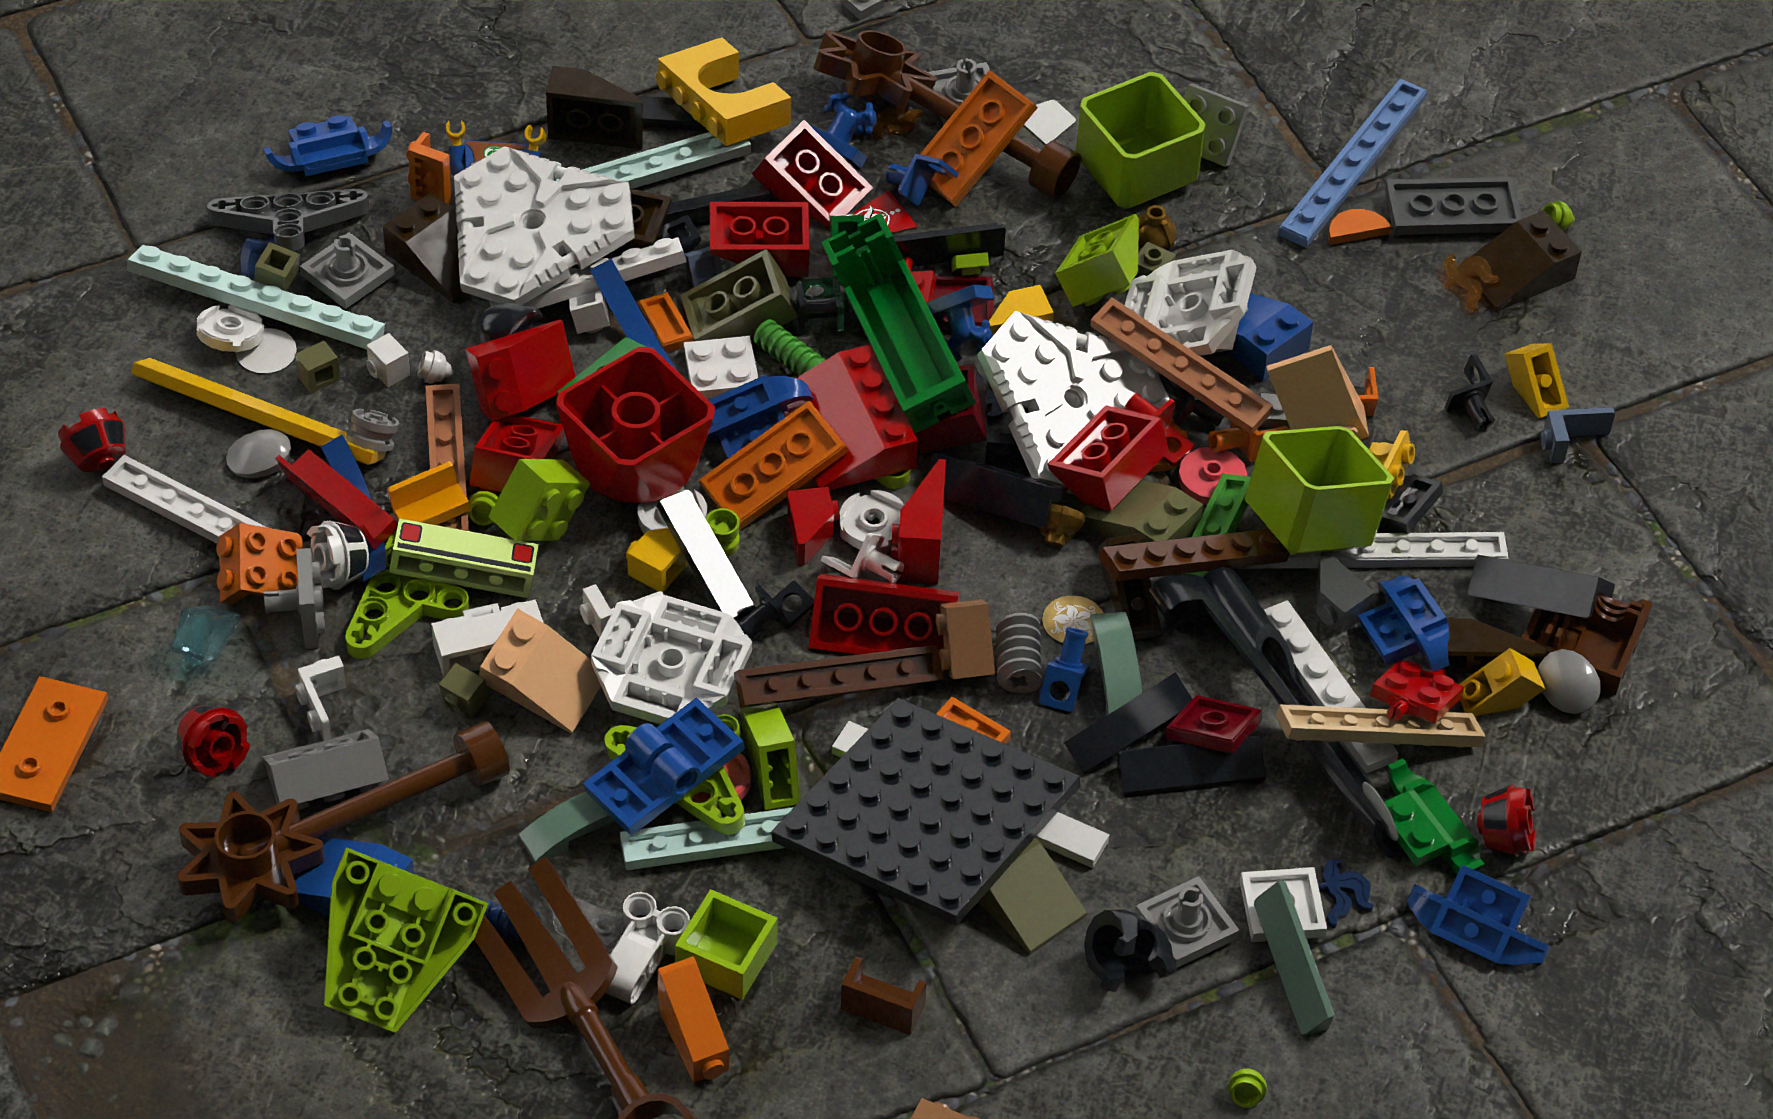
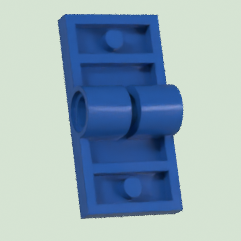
(662, 765)

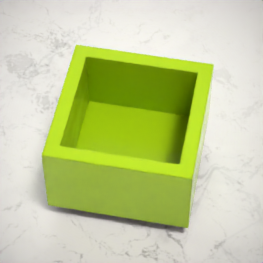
(539, 500)
(728, 942)

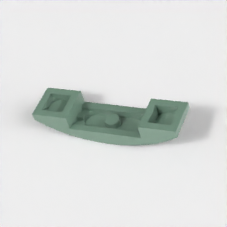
(1117, 659)
(567, 821)

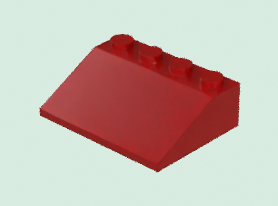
(866, 416)

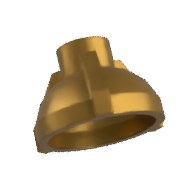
(1156, 228)
(1062, 525)

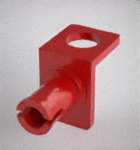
(1140, 405)

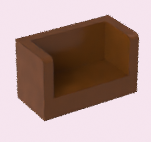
(881, 1000)

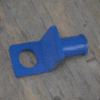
(917, 177)
(1066, 669)

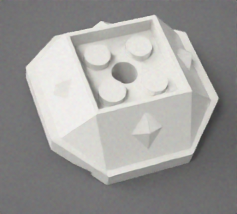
(1196, 299)
(666, 654)

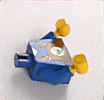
(473, 151)

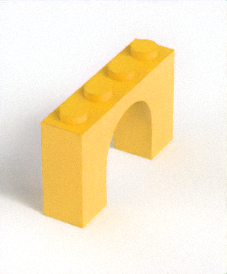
(726, 116)

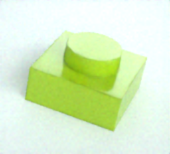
(970, 263)

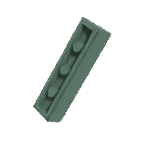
(1294, 959)

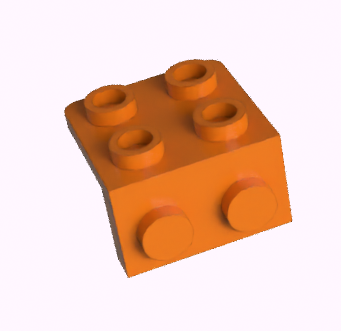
(256, 561)

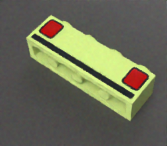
(463, 558)

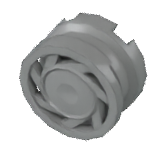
(372, 430)

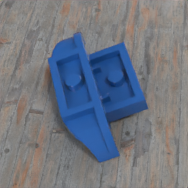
(329, 146)
(753, 409)
(1407, 623)
(1480, 917)

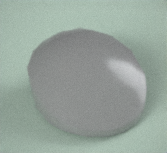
(256, 453)
(1569, 681)

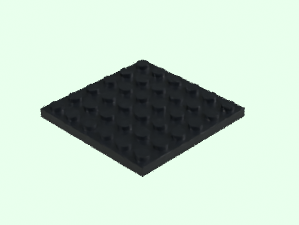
(926, 810)

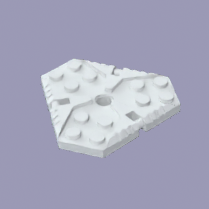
(522, 221)
(1063, 388)

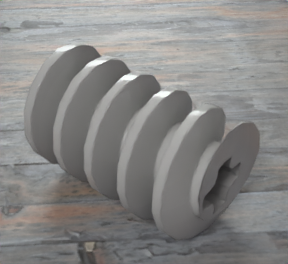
(1018, 653)

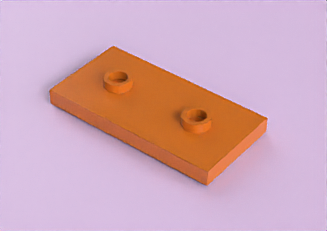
(977, 135)
(774, 464)
(48, 742)

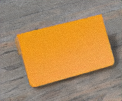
(429, 496)

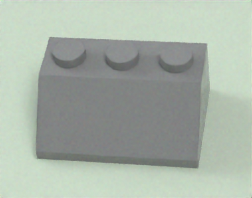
(327, 768)

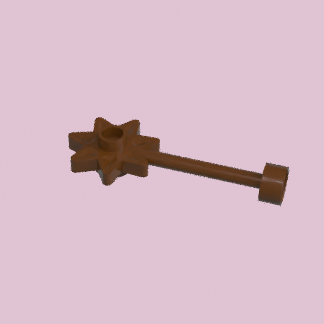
(883, 68)
(260, 852)

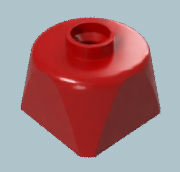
(635, 427)

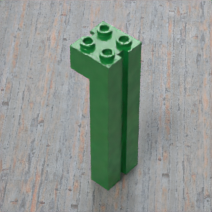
(898, 323)

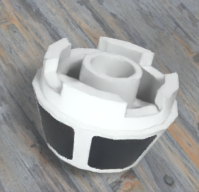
(340, 551)

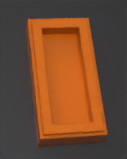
(665, 321)

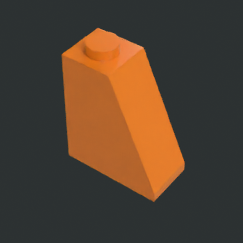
(692, 1020)

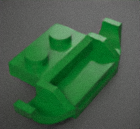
(1427, 822)

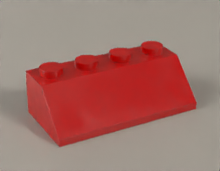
(875, 615)

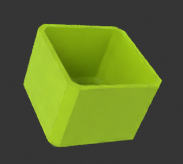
(1140, 139)
(1318, 489)

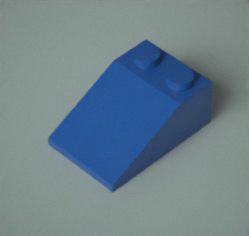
(1269, 334)
(315, 883)

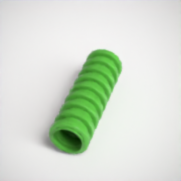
(786, 348)

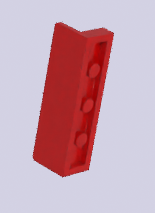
(339, 497)

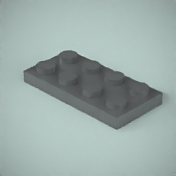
(1452, 205)

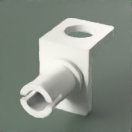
(868, 560)

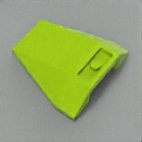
(391, 938)

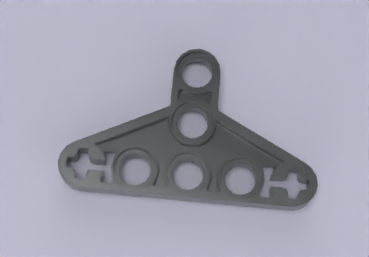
(288, 214)

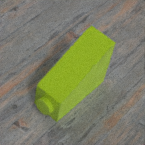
(771, 755)

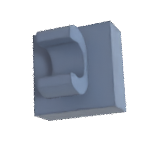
(702, 266)

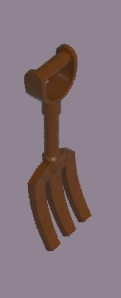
(571, 993)

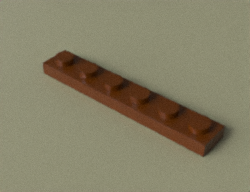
(1192, 554)
(838, 676)

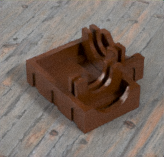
(1603, 640)

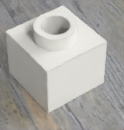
(589, 312)
(387, 360)

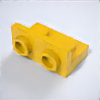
(1395, 457)

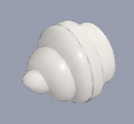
(434, 367)

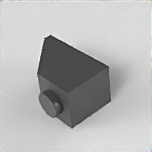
(1340, 594)

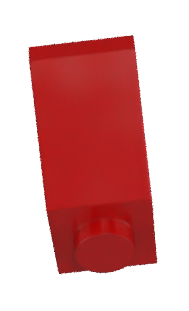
(810, 520)

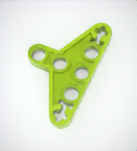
(398, 608)
(717, 785)

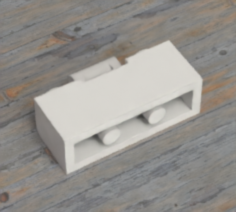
(472, 636)

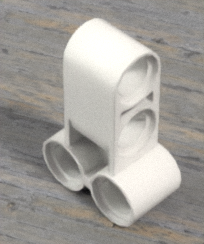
(643, 944)

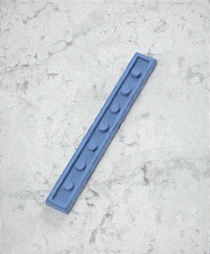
(1352, 163)

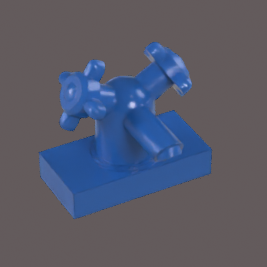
(845, 125)
(958, 310)

